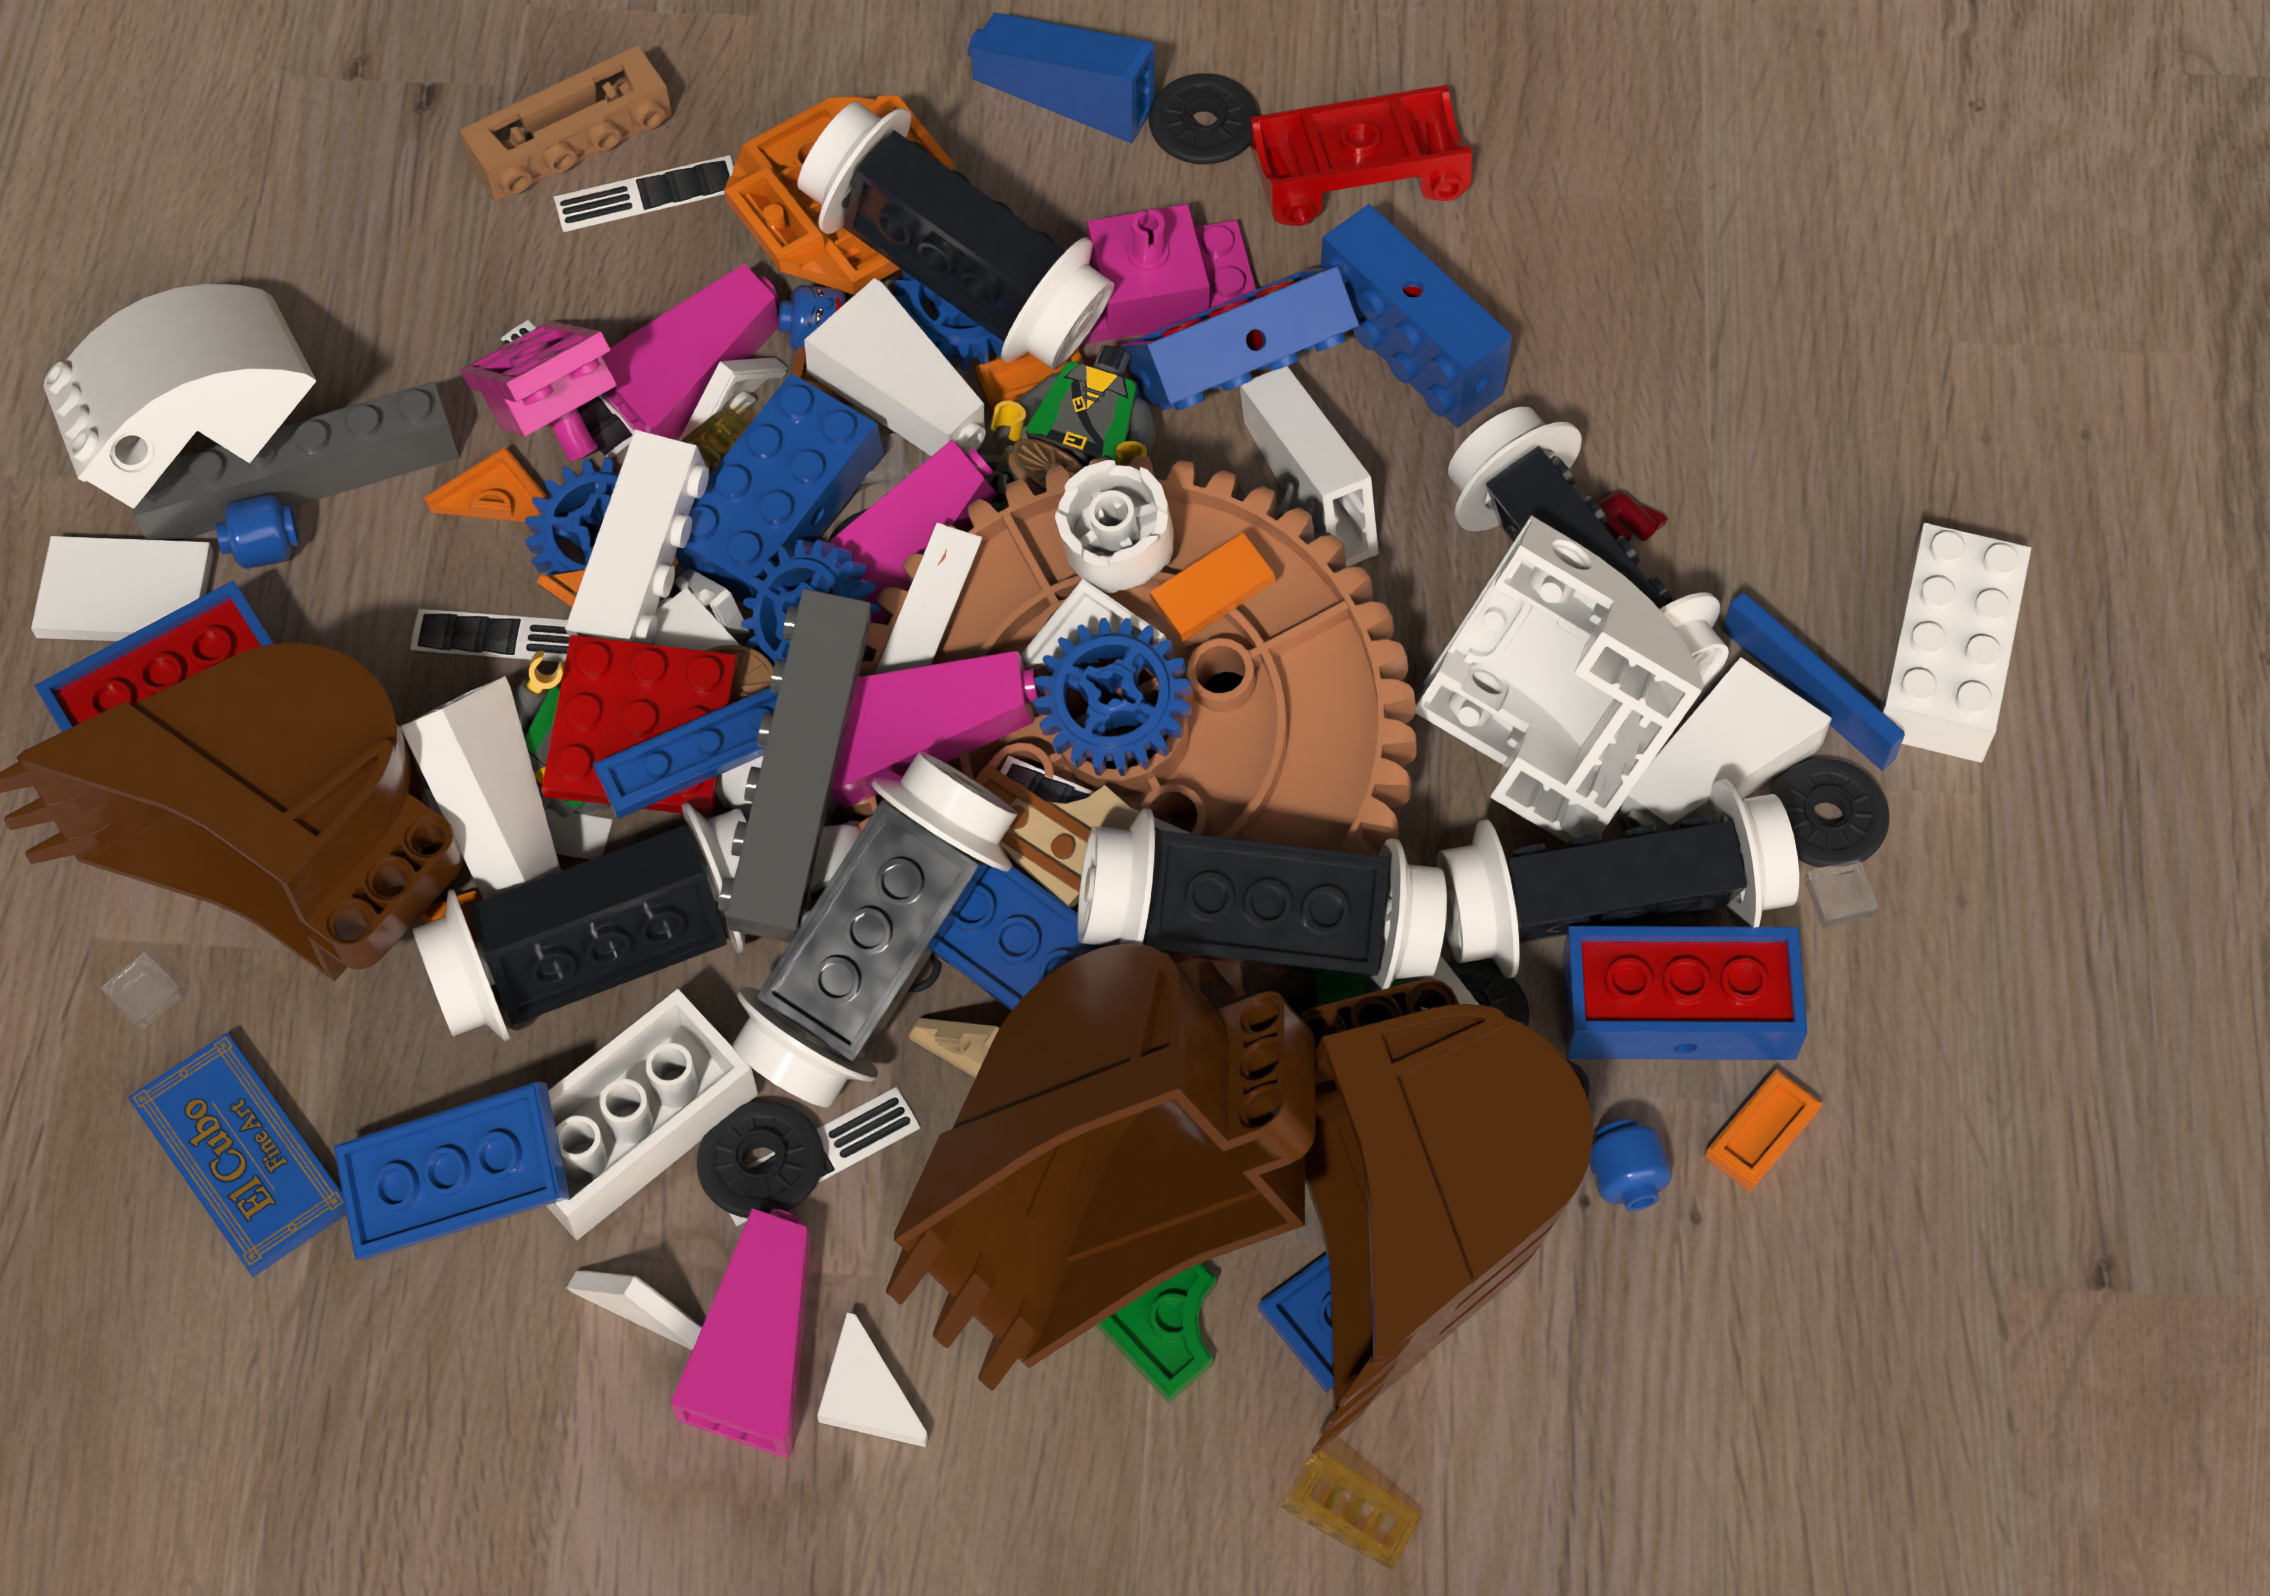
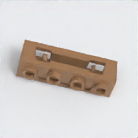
(566, 124)

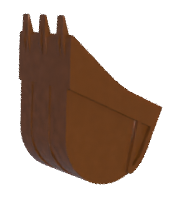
(256, 791)
(1108, 1152)
(1430, 1171)

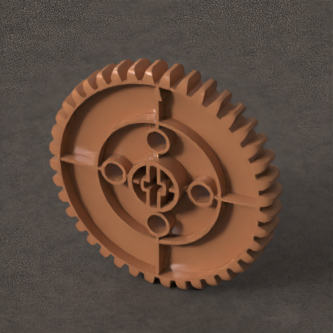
(1285, 758)

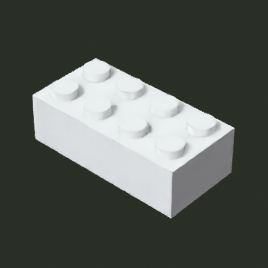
(1954, 641)
(642, 1107)

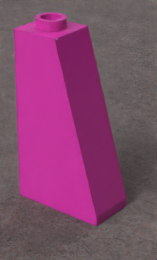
(673, 358)
(909, 512)
(930, 710)
(751, 1344)

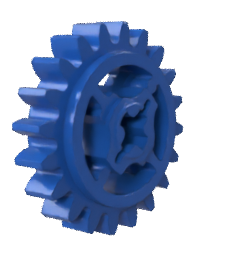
(953, 331)
(560, 522)
(783, 586)
(1075, 672)

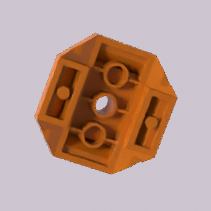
(787, 220)

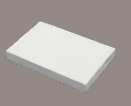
(116, 585)

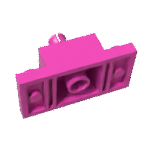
(1164, 269)
(544, 382)

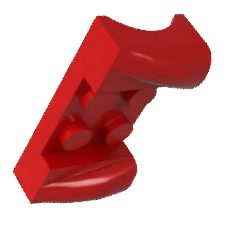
(1357, 146)

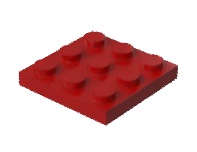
(623, 696)

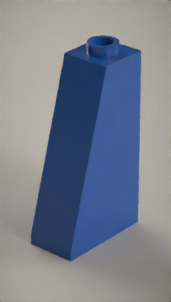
(1068, 70)

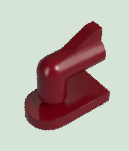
(1636, 517)

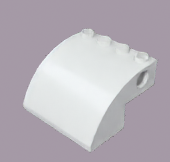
(173, 367)
(1562, 682)

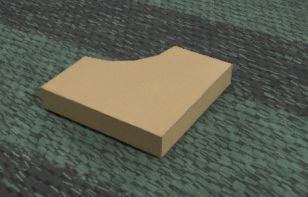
(1099, 809)

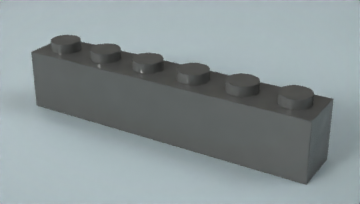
(302, 462)
(798, 766)

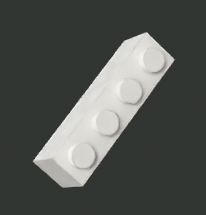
(639, 540)

